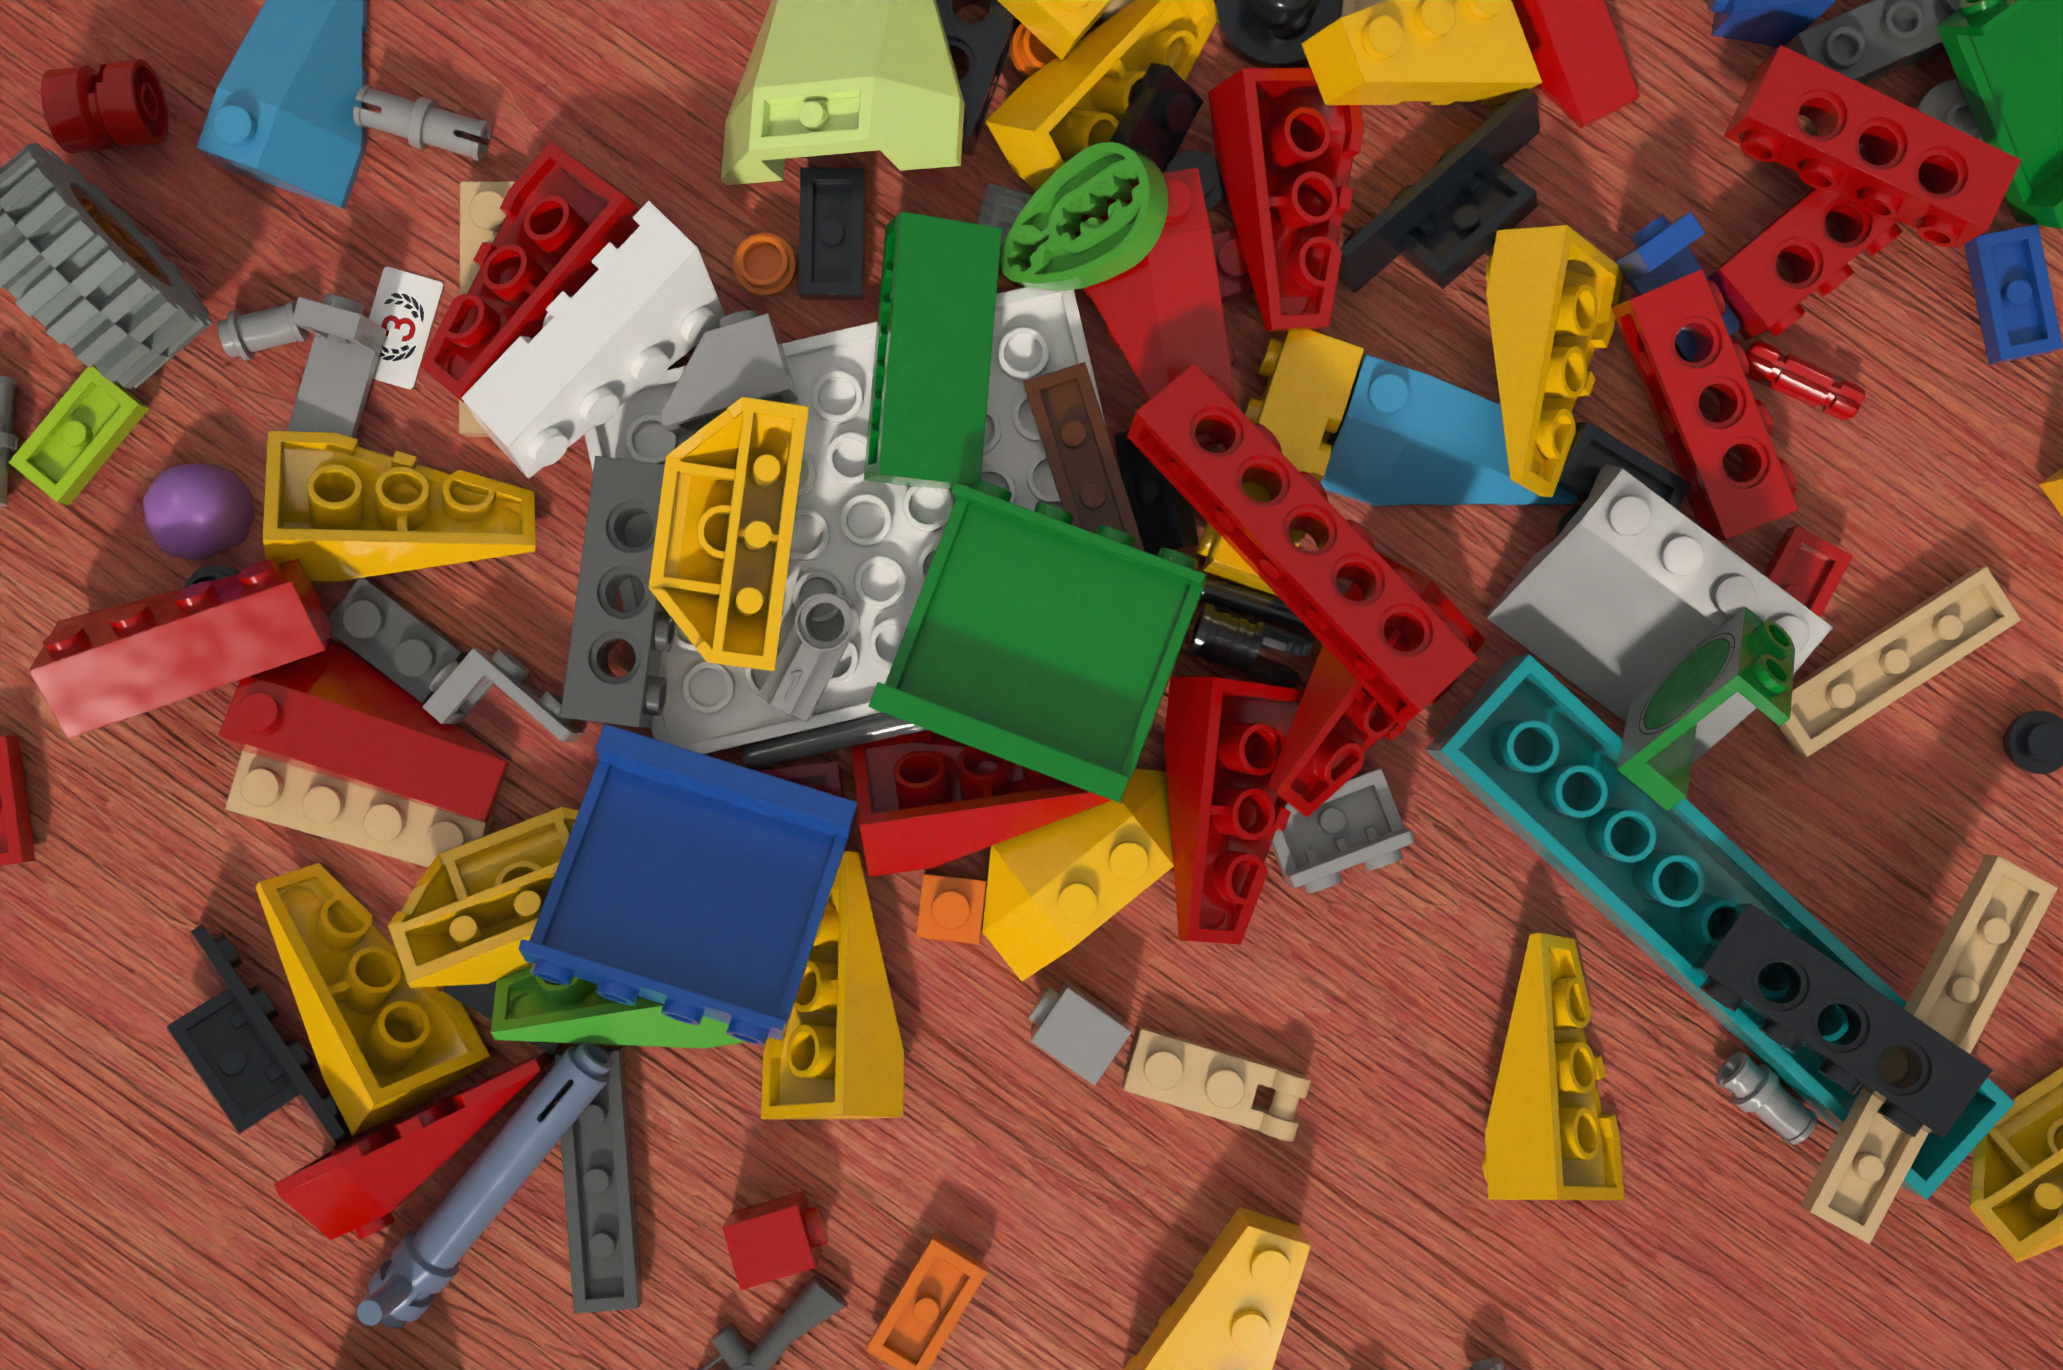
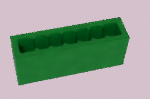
(932, 352)

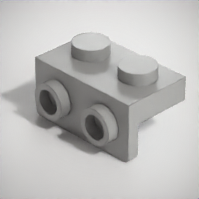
(1347, 829)

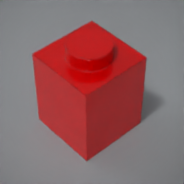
(774, 1239)

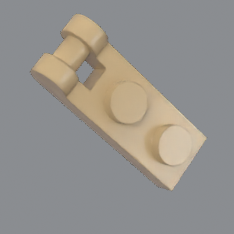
(1214, 1082)

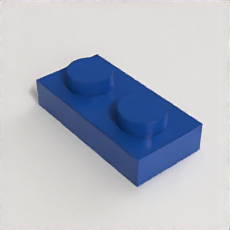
(2013, 294)

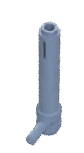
(431, 1256)

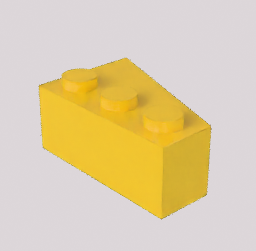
(1423, 54)
(1234, 1302)

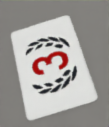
(406, 309)

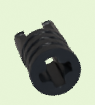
(1237, 640)

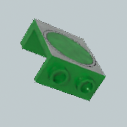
(1663, 717)

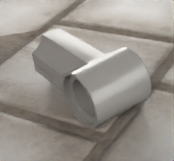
(808, 660)

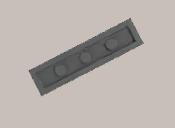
(602, 1200)

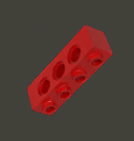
(1965, 171)
(1819, 262)
(1674, 390)

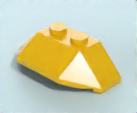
(730, 530)
(1075, 874)
(480, 904)
(2021, 1172)

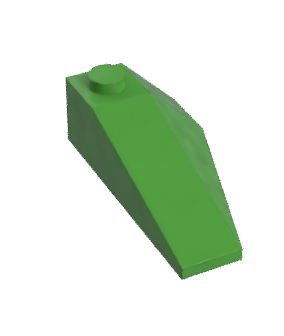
(574, 1013)

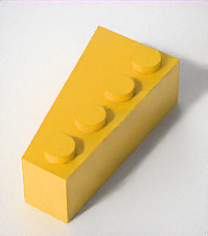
(1301, 407)

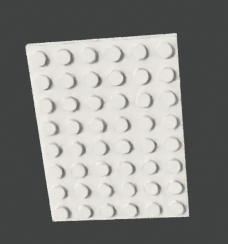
(847, 531)

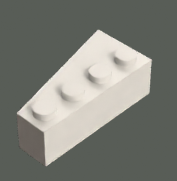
(599, 345)

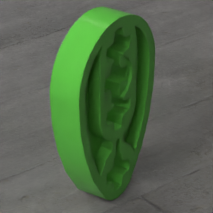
(1104, 246)

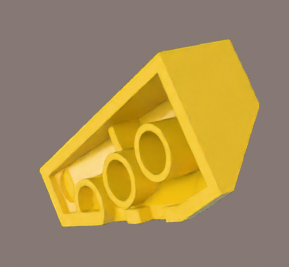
(1546, 316)
(382, 514)
(843, 1034)

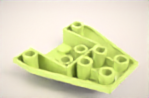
(842, 83)

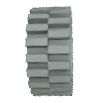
(90, 271)

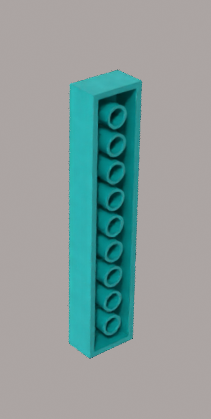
(1659, 875)

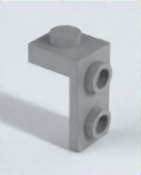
(337, 366)
(463, 686)

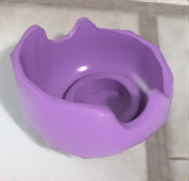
(197, 510)

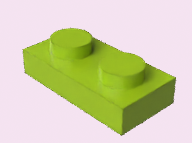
(78, 435)

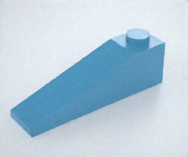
(292, 98)
(1422, 444)

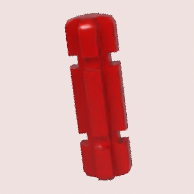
(1804, 381)

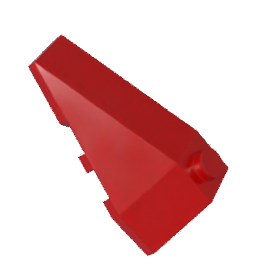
(551, 233)
(364, 729)
(378, 1172)

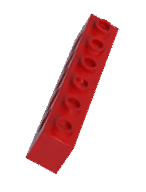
(1302, 579)

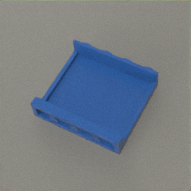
(691, 886)

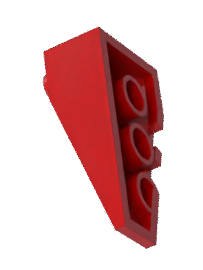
(1577, 57)
(1287, 187)
(1170, 303)
(1341, 718)
(942, 799)
(1222, 814)

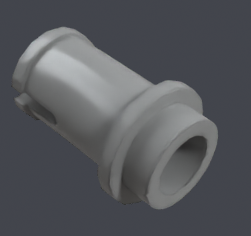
(259, 330)

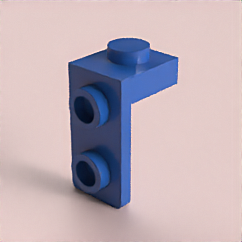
(1664, 257)

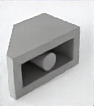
(729, 364)

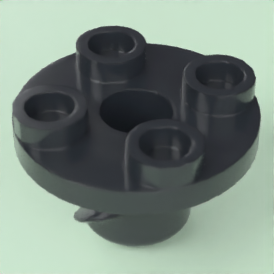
(1273, 30)

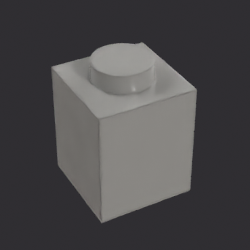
(1077, 1030)

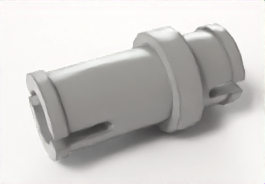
(1758, 1091)

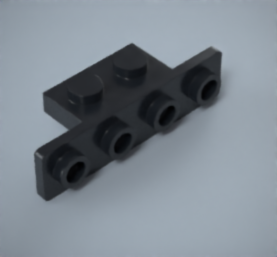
(1454, 207)
(241, 1052)

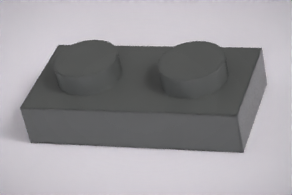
(393, 637)

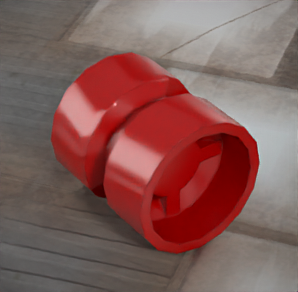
(96, 109)

